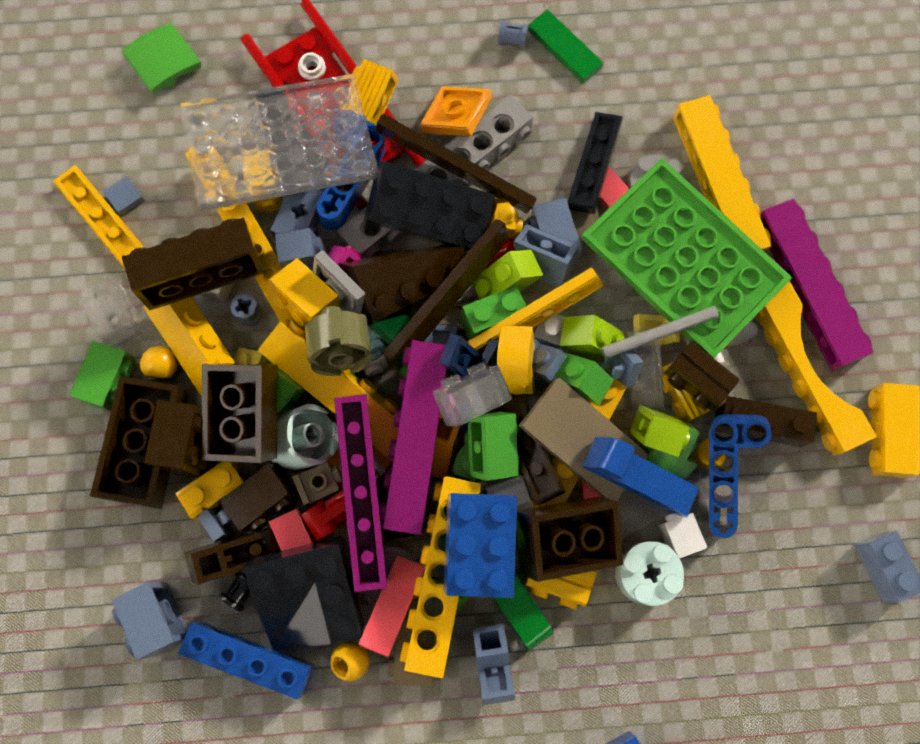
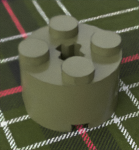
(338, 342)

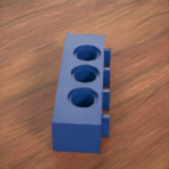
(246, 659)

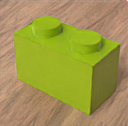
(511, 270)
(588, 335)
(660, 431)

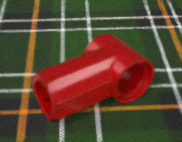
(325, 515)

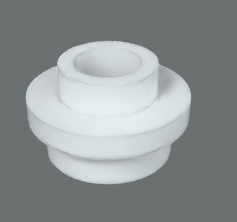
(308, 60)

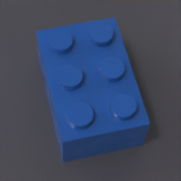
(480, 545)

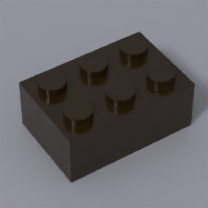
(239, 412)
(177, 440)
(569, 538)

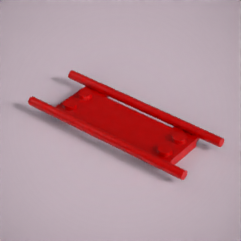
(282, 68)

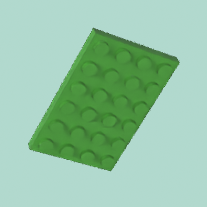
(685, 256)

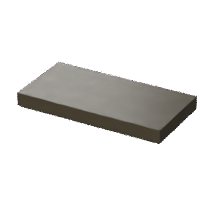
(567, 428)

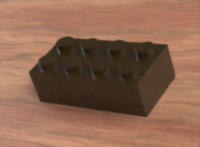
(193, 264)
(121, 466)

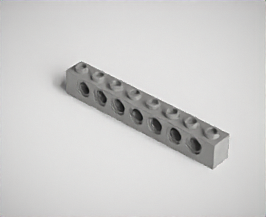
(506, 115)

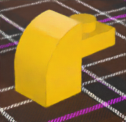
(516, 358)

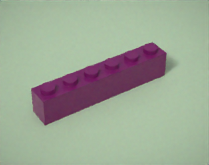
(823, 297)
(415, 439)
(360, 493)

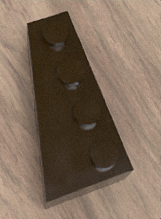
(401, 277)

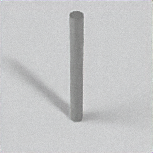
(659, 332)

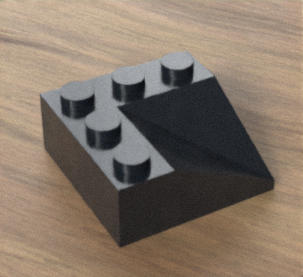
(306, 595)

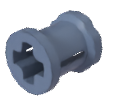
(512, 34)
(237, 309)

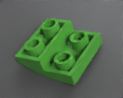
(161, 57)

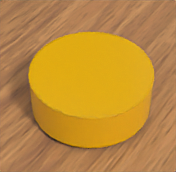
(701, 455)

